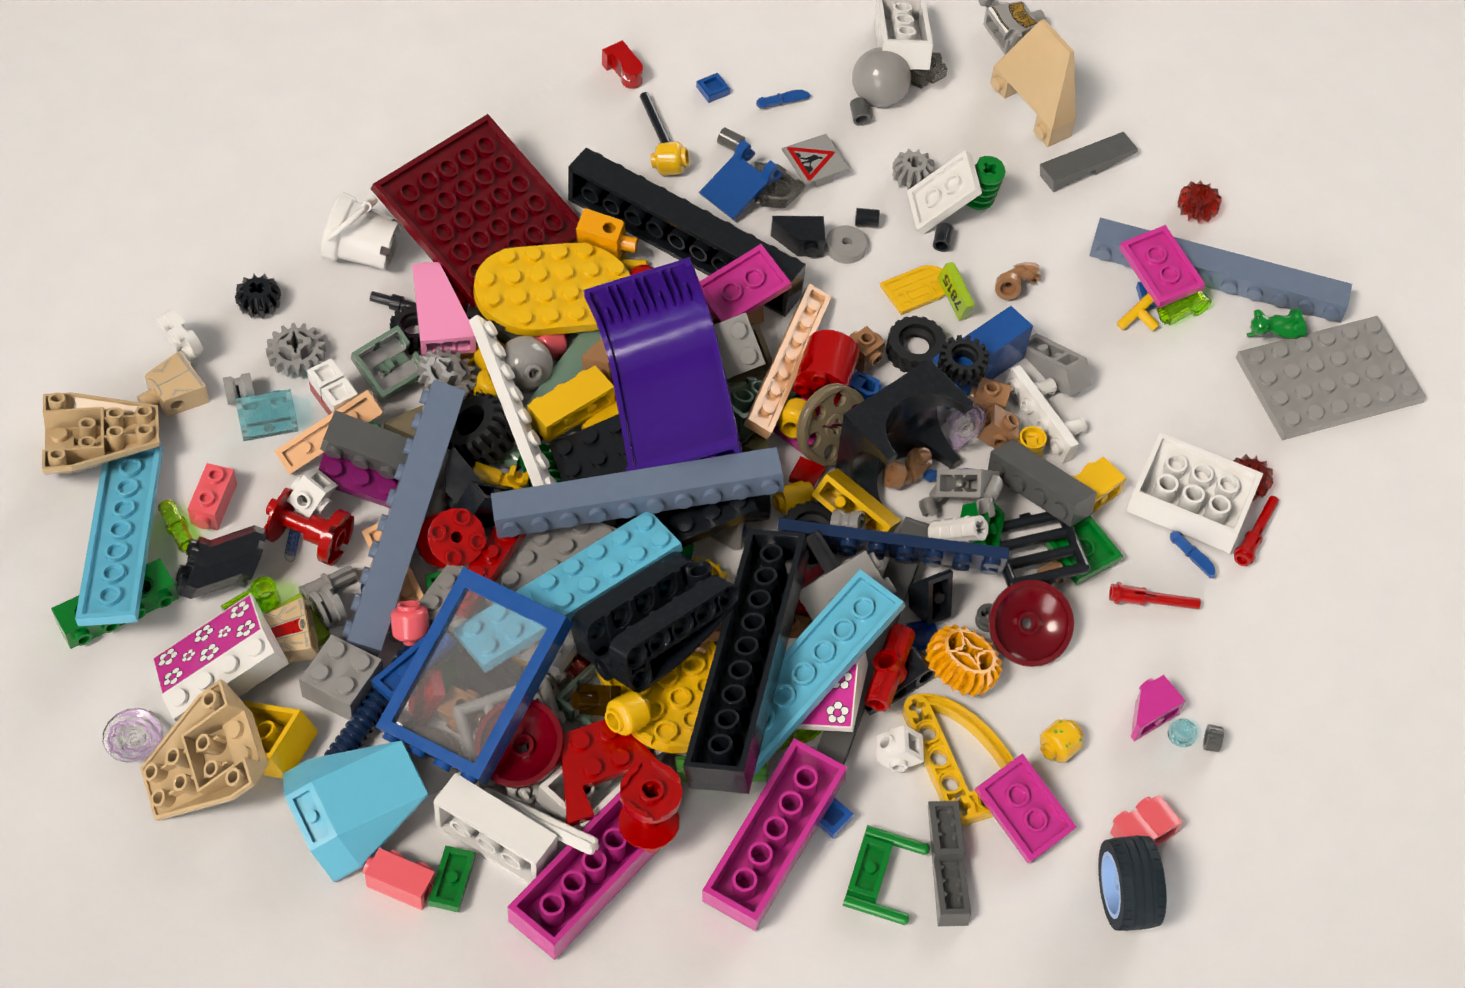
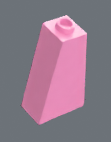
(439, 312)

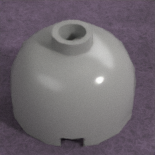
(529, 362)

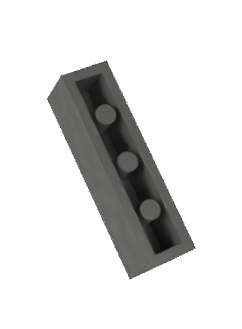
(364, 444)
(1042, 482)

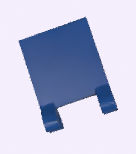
(739, 182)

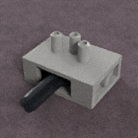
(823, 589)

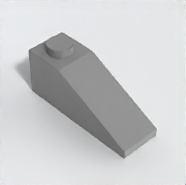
(1061, 364)

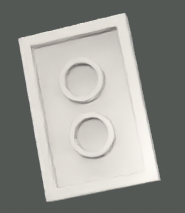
(944, 191)

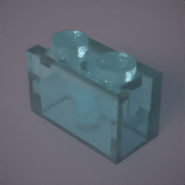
(266, 414)

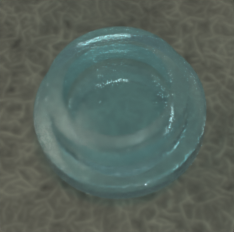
(1182, 732)

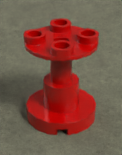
(323, 532)
(436, 543)
(650, 806)

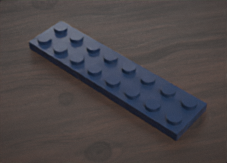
(905, 547)

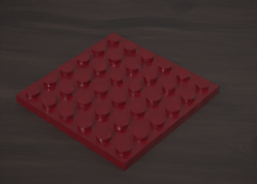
(473, 201)

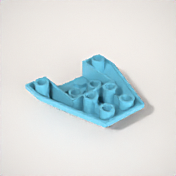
(353, 802)

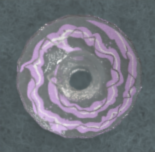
(963, 428)
(127, 726)

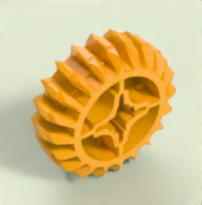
(963, 660)

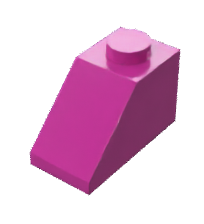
(1155, 706)

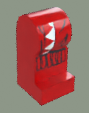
(624, 63)

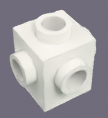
(311, 493)
(899, 748)

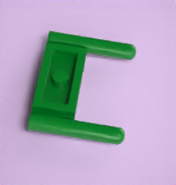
(870, 870)

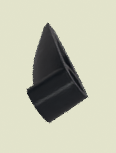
(917, 676)

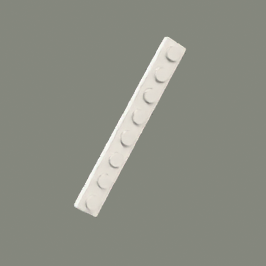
(510, 399)

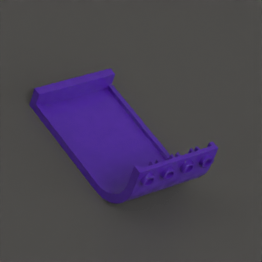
(665, 366)

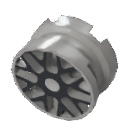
(326, 605)

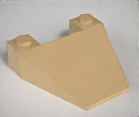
(1044, 76)

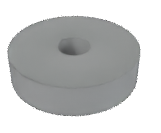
(843, 253)

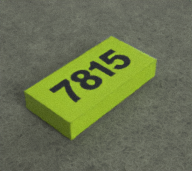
(956, 291)

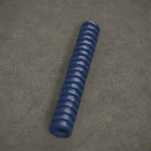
(363, 720)

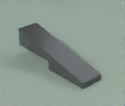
(1093, 157)
(948, 864)

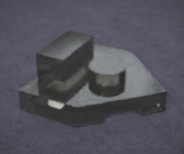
(937, 71)
(779, 193)

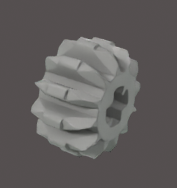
(911, 168)

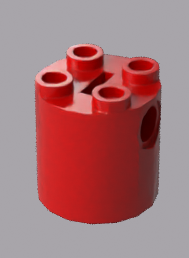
(826, 360)

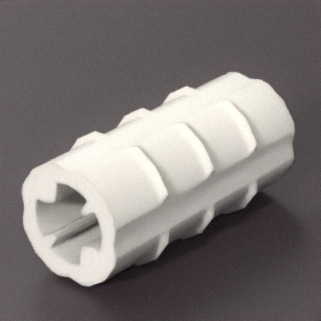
(960, 529)

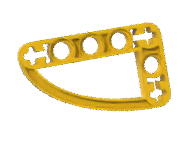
(934, 703)

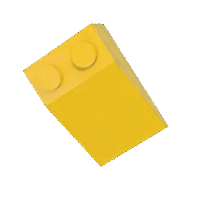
(284, 736)

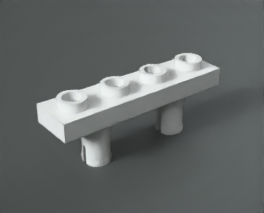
(1040, 413)

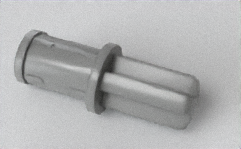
(335, 579)

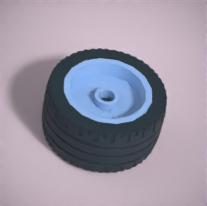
(1132, 883)

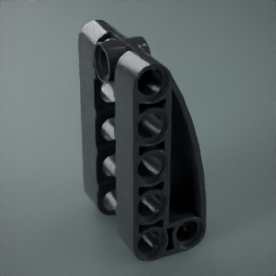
(652, 620)

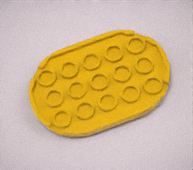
(543, 287)
(673, 703)

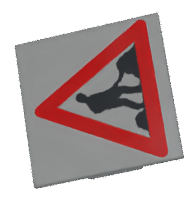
(816, 160)

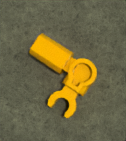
(494, 476)

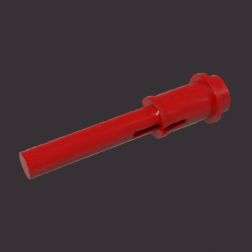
(1246, 552)
(1139, 595)

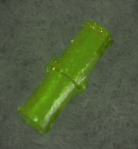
(175, 524)

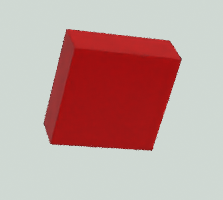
(807, 470)

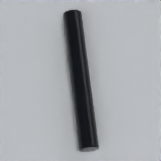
(654, 117)

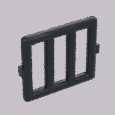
(1050, 576)

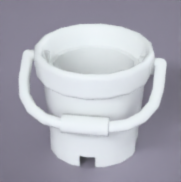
(359, 232)

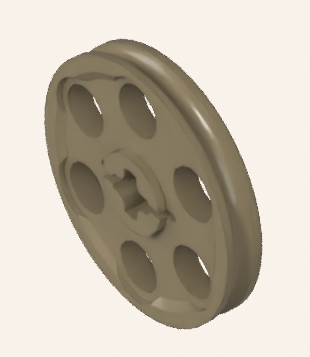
(828, 415)

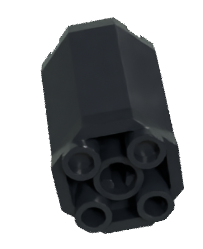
(220, 562)

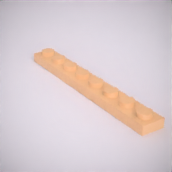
(786, 362)

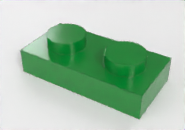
(451, 879)

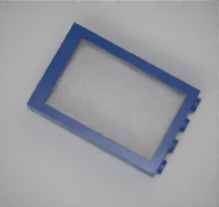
(474, 676)

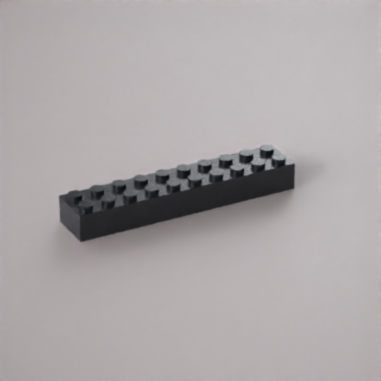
(672, 222)
(747, 663)

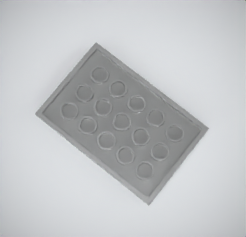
(1330, 377)

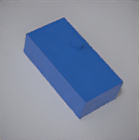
(1005, 339)

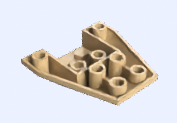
(94, 431)
(205, 756)

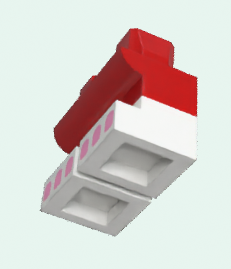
(330, 386)

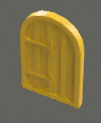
(914, 288)

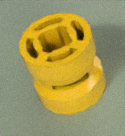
(1033, 439)

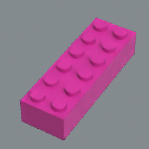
(774, 834)
(577, 885)

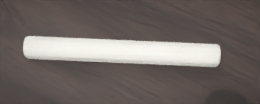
(564, 832)

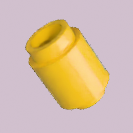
(792, 495)

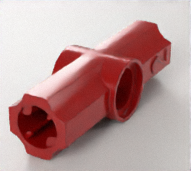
(889, 667)

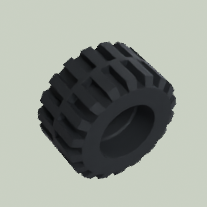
(481, 431)

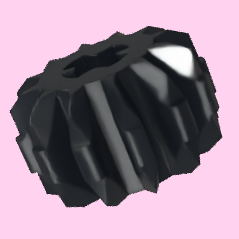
(258, 296)

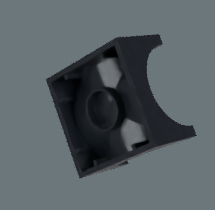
(898, 421)

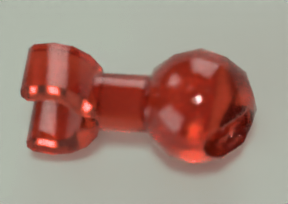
(577, 666)

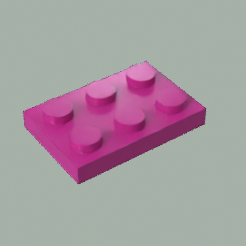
(1162, 266)
(744, 284)
(1025, 808)

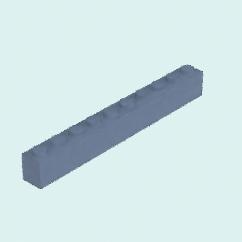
(1240, 274)
(637, 492)
(405, 517)

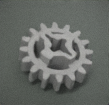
(282, 349)
(446, 369)

